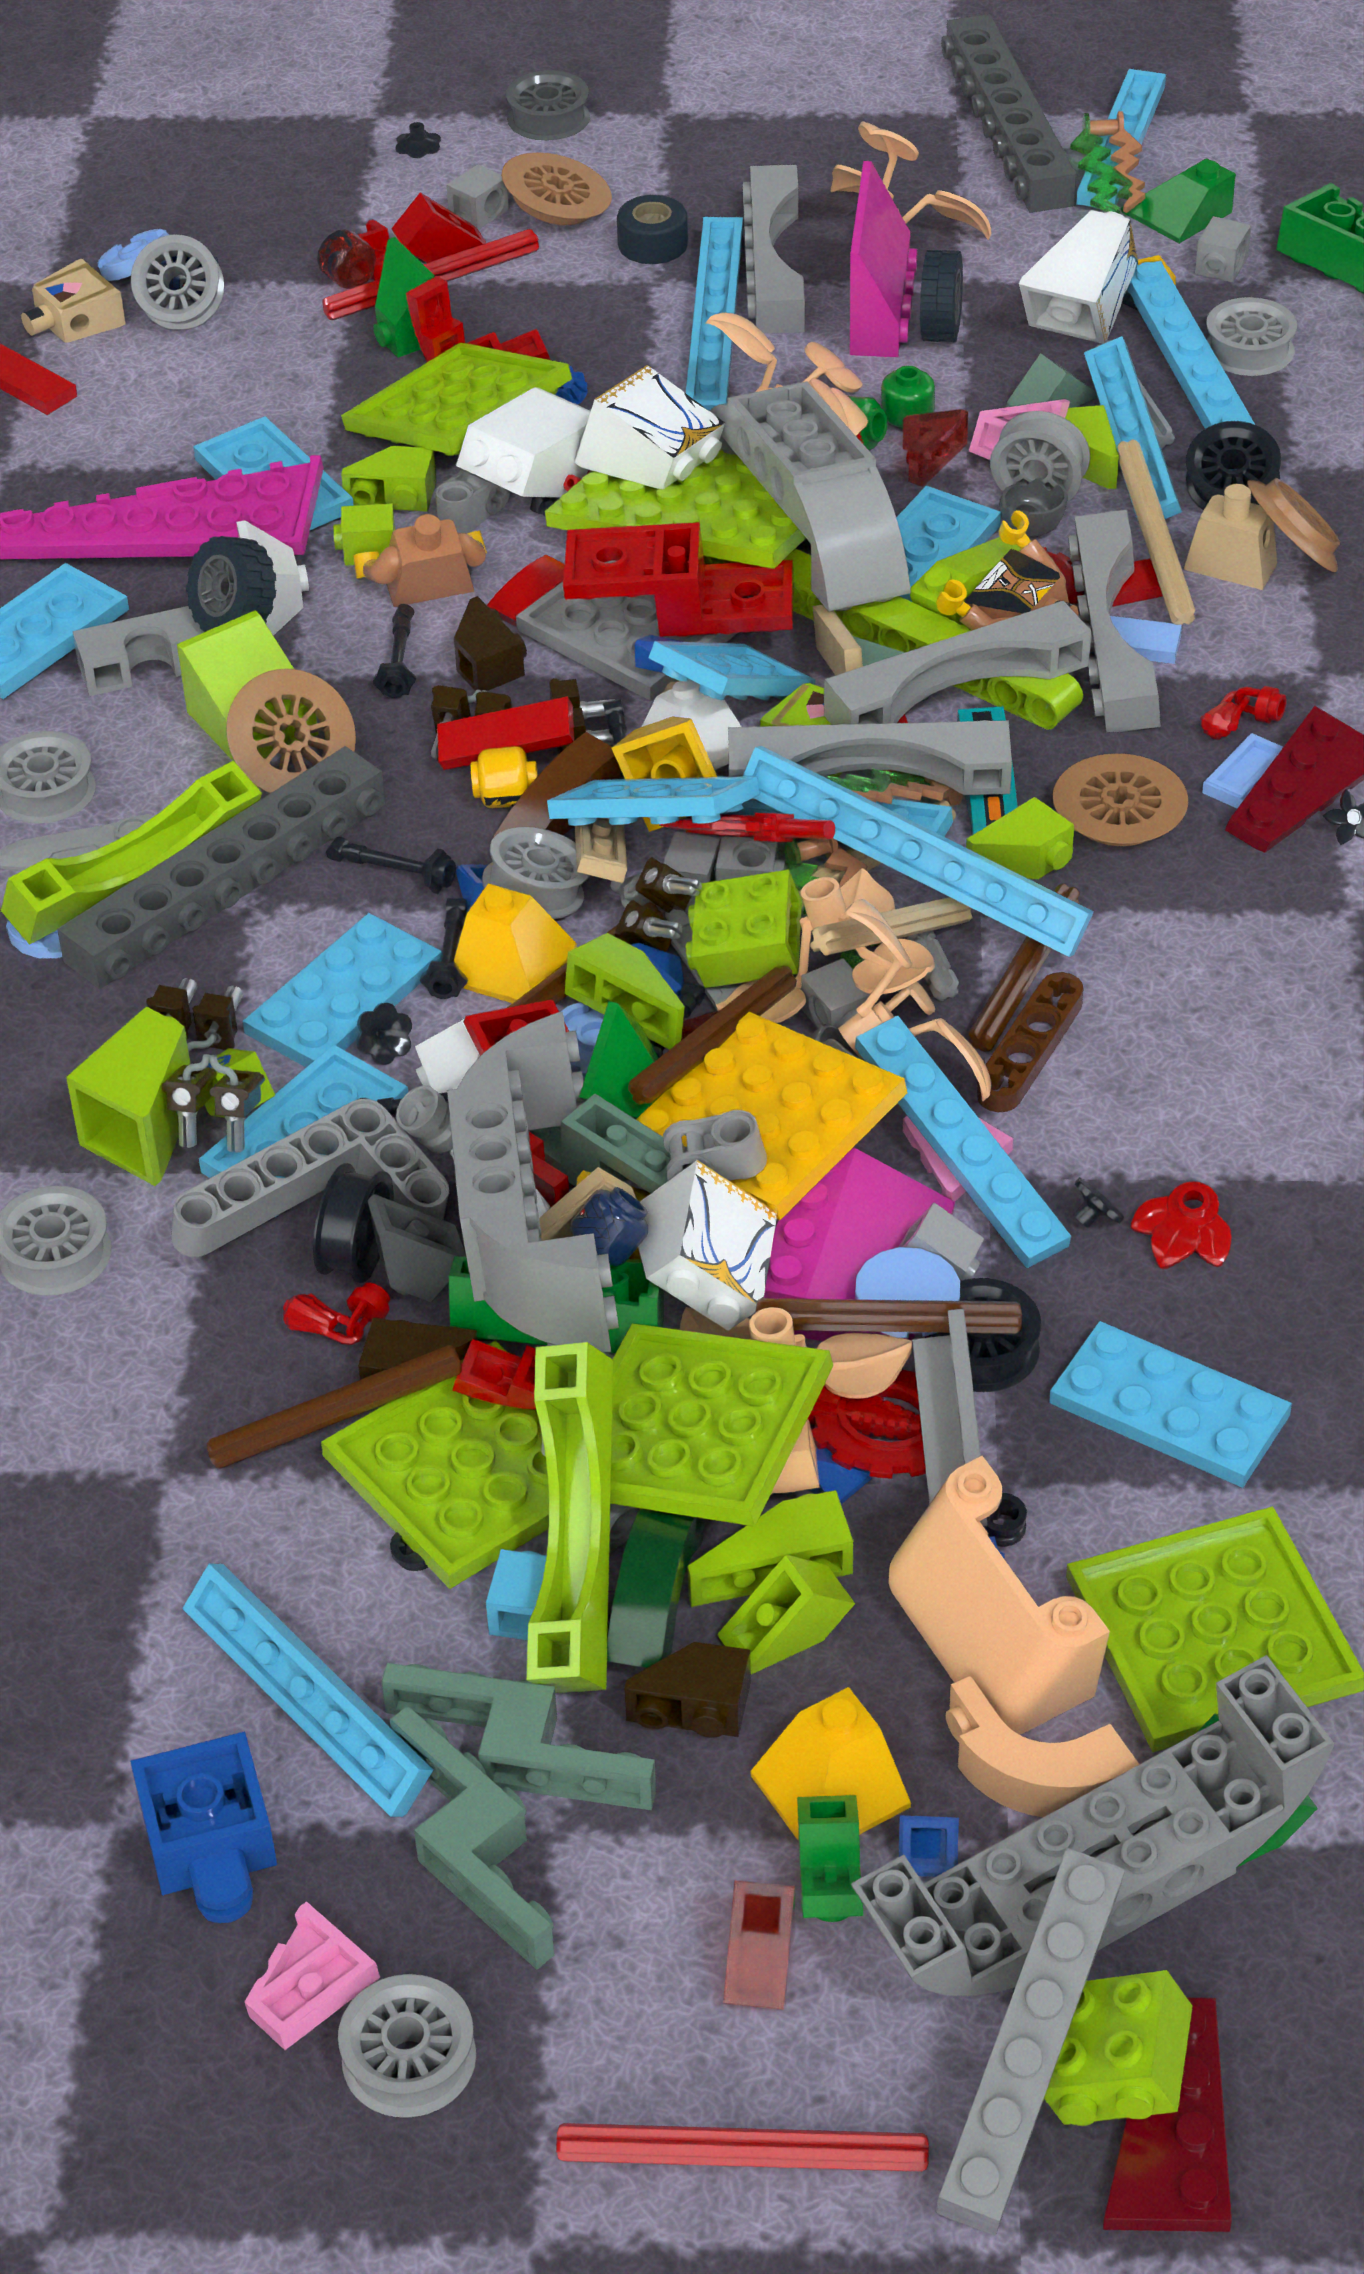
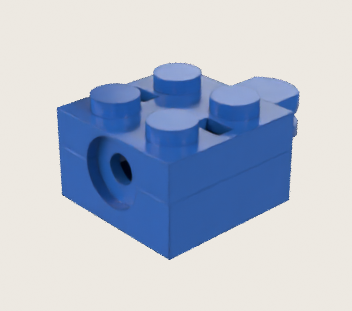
(206, 1823)

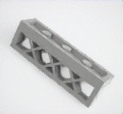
(946, 1402)

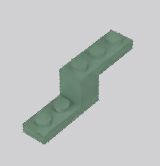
(607, 1139)
(519, 1735)
(473, 1836)

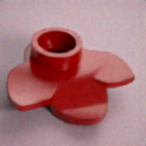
(1183, 1230)

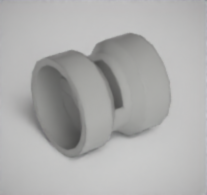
(427, 1117)

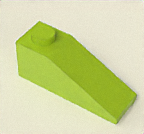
(966, 566)
(623, 974)
(800, 1527)

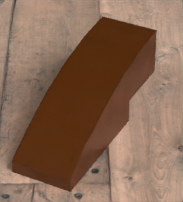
(576, 765)

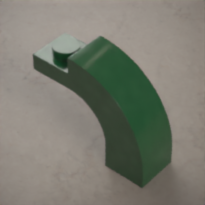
(651, 1586)

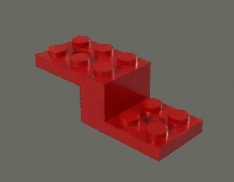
(671, 566)

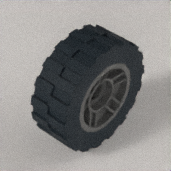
(941, 295)
(229, 581)

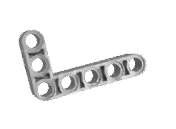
(305, 1175)

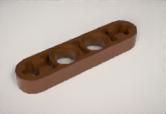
(1037, 1044)

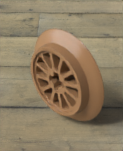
(556, 188)
(1298, 520)
(298, 688)
(1149, 791)

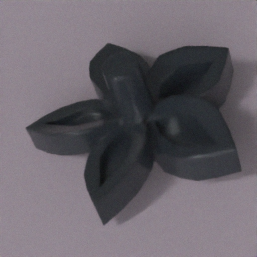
(1348, 817)

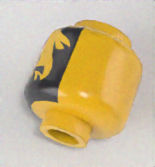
(502, 776)

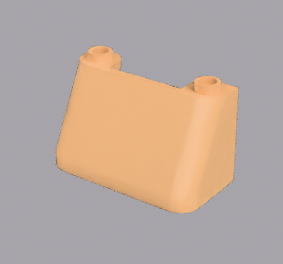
(982, 1617)

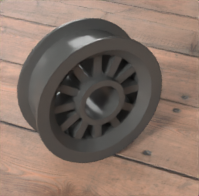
(548, 105)

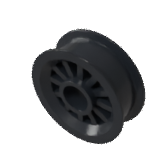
(1228, 447)
(344, 1225)
(1001, 1358)

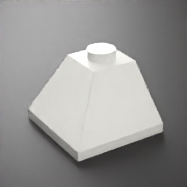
(290, 578)
(708, 714)

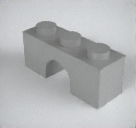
(112, 649)

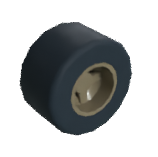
(652, 229)

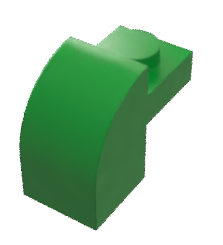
(829, 1857)

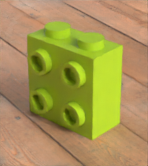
(744, 928)
(1122, 2051)

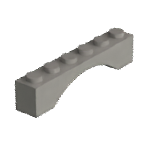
(773, 288)
(1028, 645)
(1125, 678)
(961, 755)
(1029, 2042)

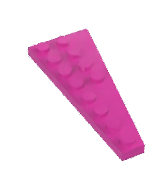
(170, 516)

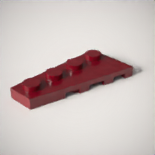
(1302, 779)
(1176, 2163)

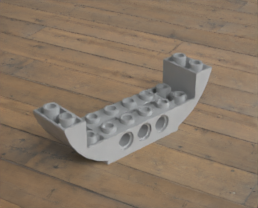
(825, 487)
(533, 1284)
(1167, 1822)

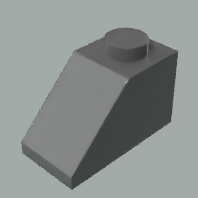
(414, 1248)

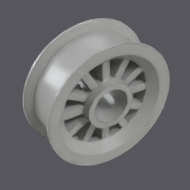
(182, 247)
(1252, 335)
(1040, 447)
(45, 777)
(539, 866)
(53, 1240)
(370, 2044)

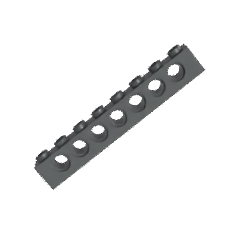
(1009, 114)
(221, 867)

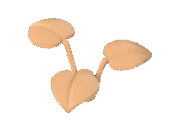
(895, 145)
(759, 348)
(826, 905)
(872, 1016)
(861, 1361)

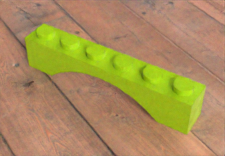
(63, 888)
(572, 1606)

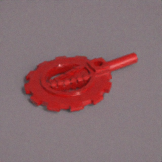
(762, 826)
(842, 1418)

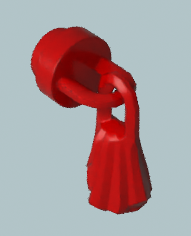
(1225, 717)
(312, 1315)

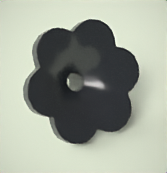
(418, 141)
(392, 1033)
(1094, 1205)

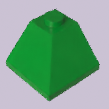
(1187, 201)
(399, 275)
(617, 1058)

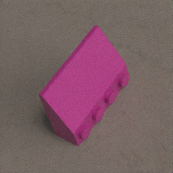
(879, 272)
(840, 1226)

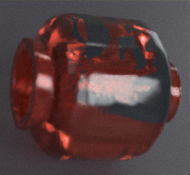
(346, 259)

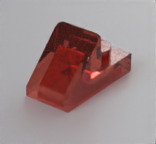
(933, 442)
(760, 1944)

